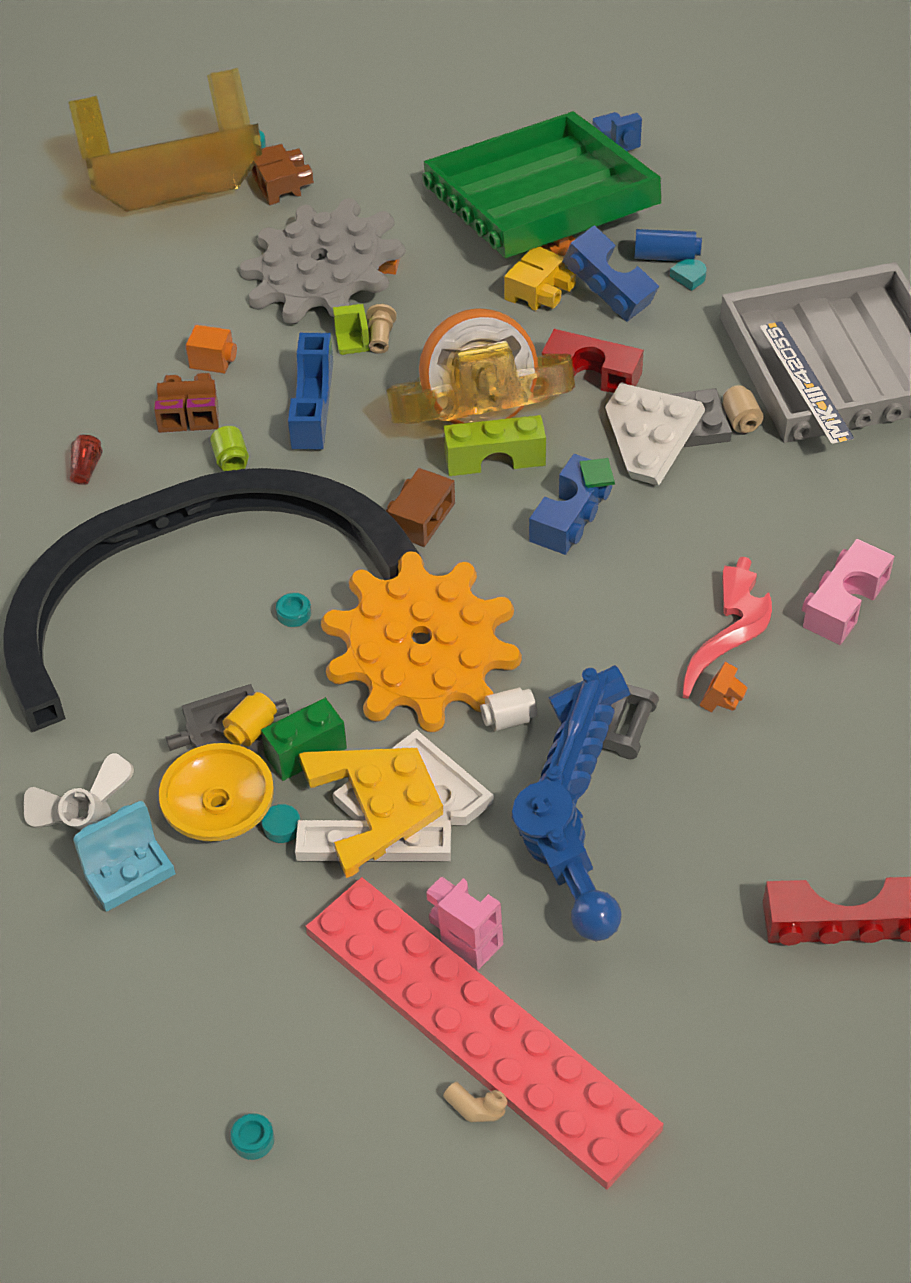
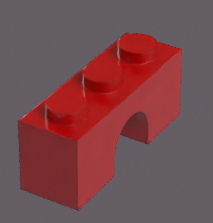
(612, 360)

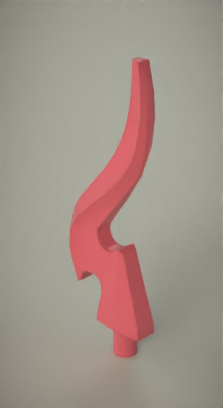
(737, 600)

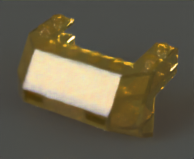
(176, 167)

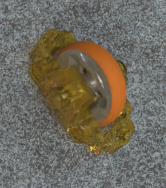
(477, 371)

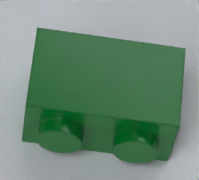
(307, 730)

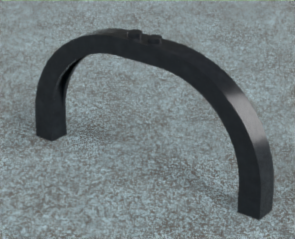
(157, 515)

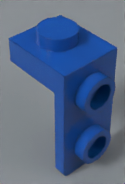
(622, 130)

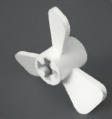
(47, 809)

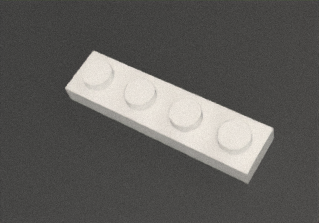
(317, 839)

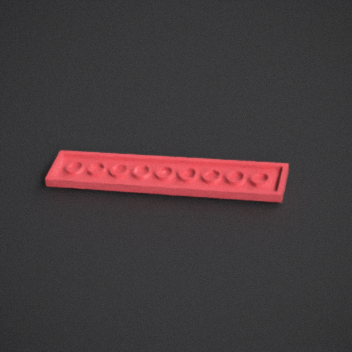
(486, 1032)

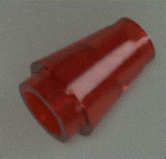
(85, 456)

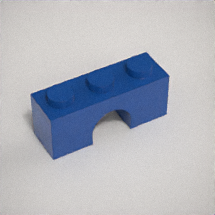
(623, 292)
(562, 523)

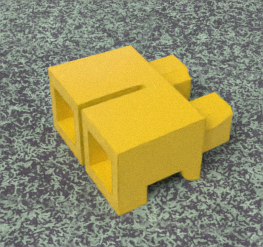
(538, 279)

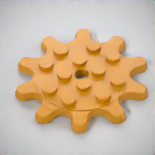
(413, 673)

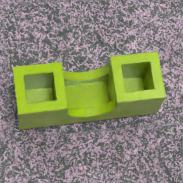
(471, 442)

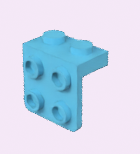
(122, 856)

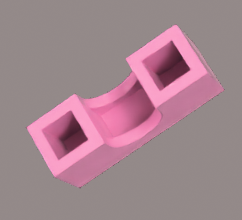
(833, 609)

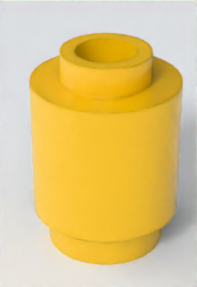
(248, 719)

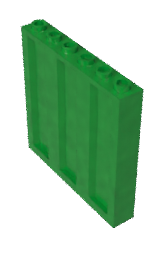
(541, 183)

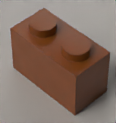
(423, 505)

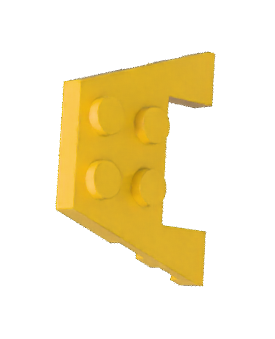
(391, 791)

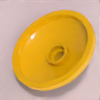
(214, 777)

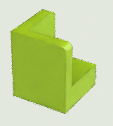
(351, 329)

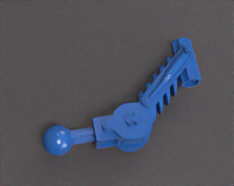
(548, 809)

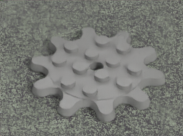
(350, 264)

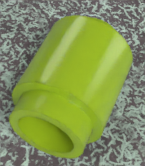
(229, 448)

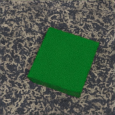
(597, 472)

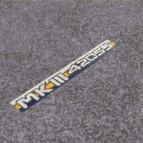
(807, 383)

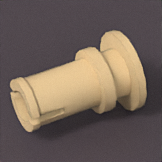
(380, 323)

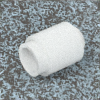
(508, 708)

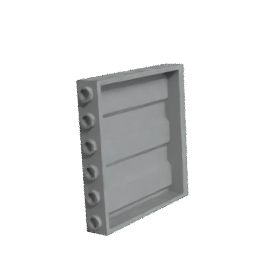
(850, 333)

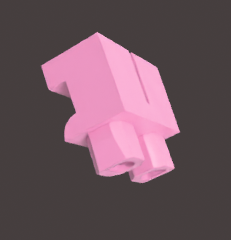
(465, 924)

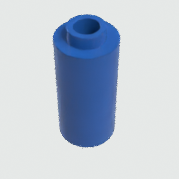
(667, 245)

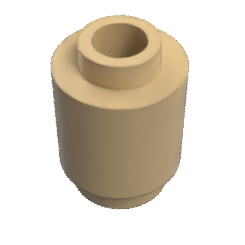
(742, 409)

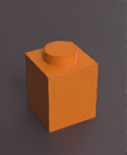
(210, 349)

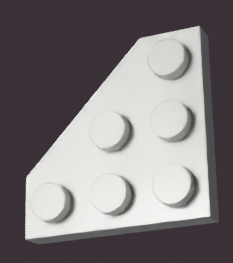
(651, 429)
(459, 792)

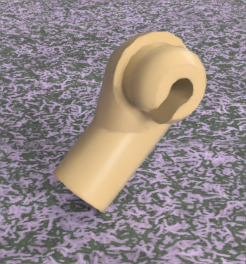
(476, 1109)

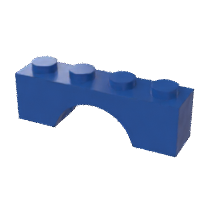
(310, 407)

